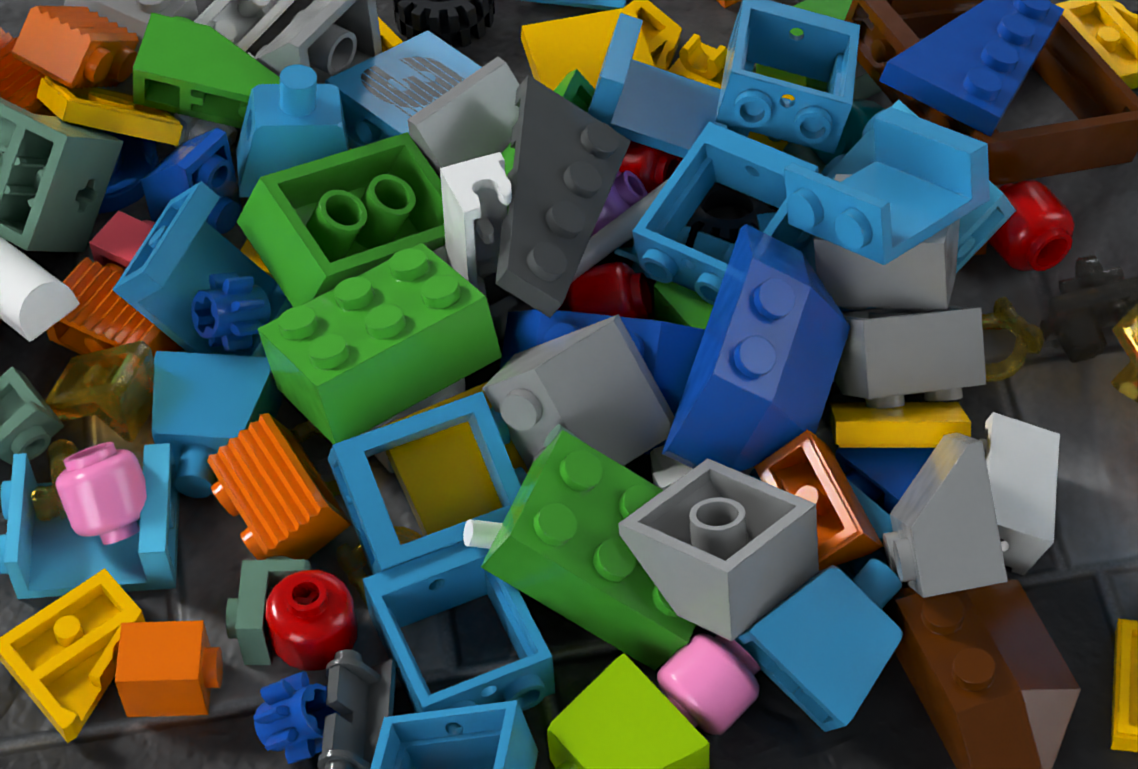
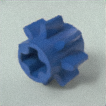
(230, 311)
(293, 717)

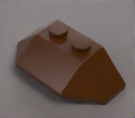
(986, 674)

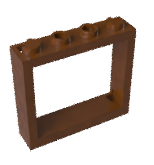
(1067, 63)

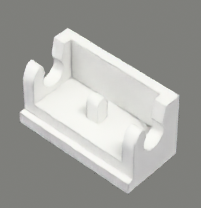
(473, 211)
(1023, 487)

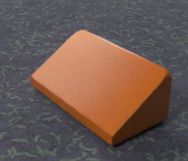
(813, 473)

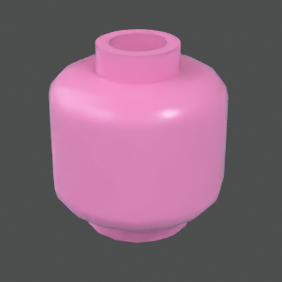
(103, 492)
(710, 682)

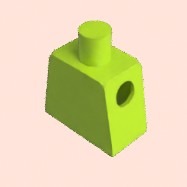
(624, 725)

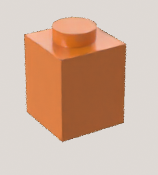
(167, 668)

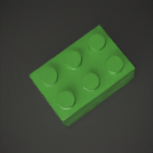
(343, 215)
(380, 343)
(568, 551)

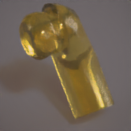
(46, 498)

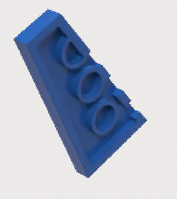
(975, 60)

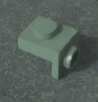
(25, 418)
(247, 613)

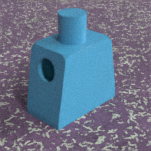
(289, 126)
(203, 404)
(828, 641)

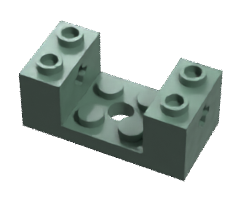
(51, 179)

